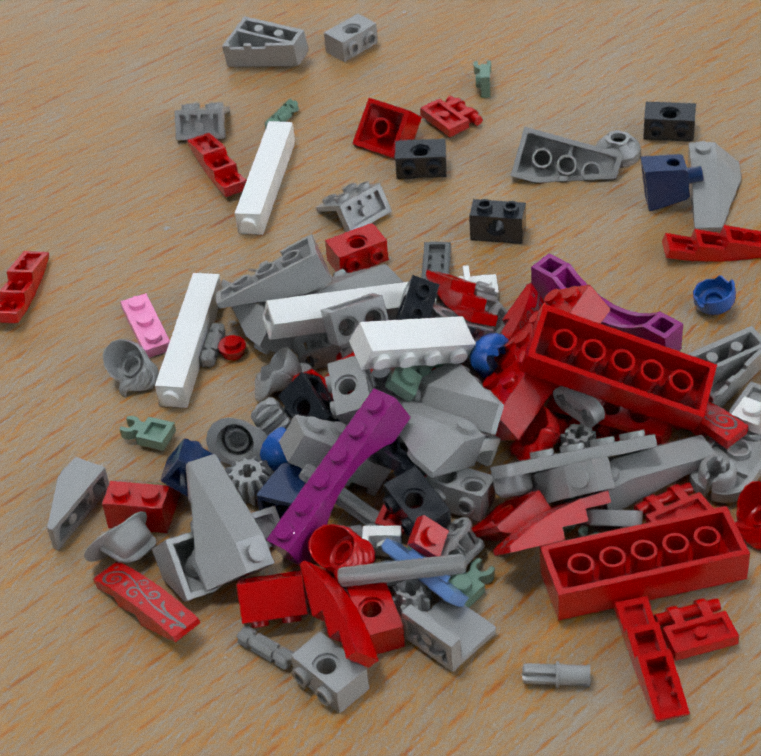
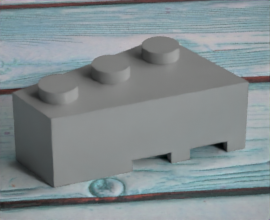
(264, 44)
(736, 360)
(311, 439)

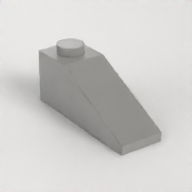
(574, 479)
(75, 495)

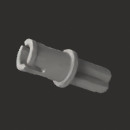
(556, 674)

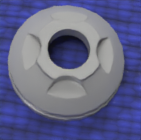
(622, 143)

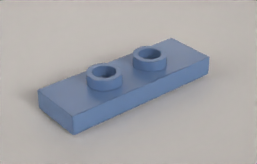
(437, 584)

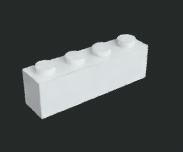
(411, 342)

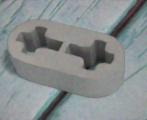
(579, 406)
(613, 518)

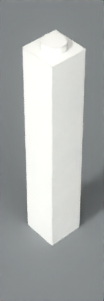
(265, 178)
(303, 313)
(186, 343)

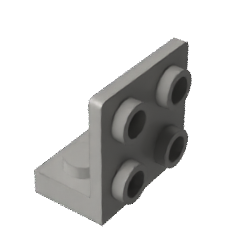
(197, 120)
(357, 204)
(446, 632)

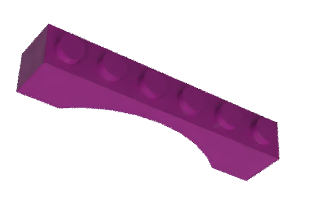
(656, 327)
(370, 429)

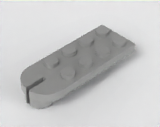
(731, 467)
(515, 477)

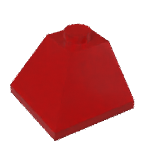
(384, 125)
(510, 516)

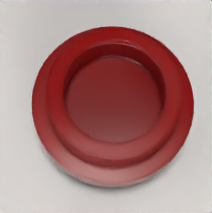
(232, 347)

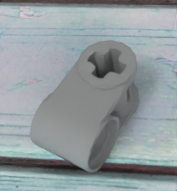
(319, 349)
(462, 540)

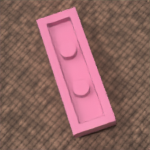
(145, 325)

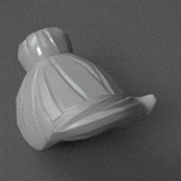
(130, 366)
(278, 373)

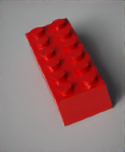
(619, 368)
(524, 393)
(643, 561)

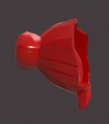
(540, 435)
(749, 514)
(338, 547)

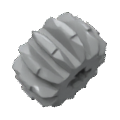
(270, 415)
(249, 477)

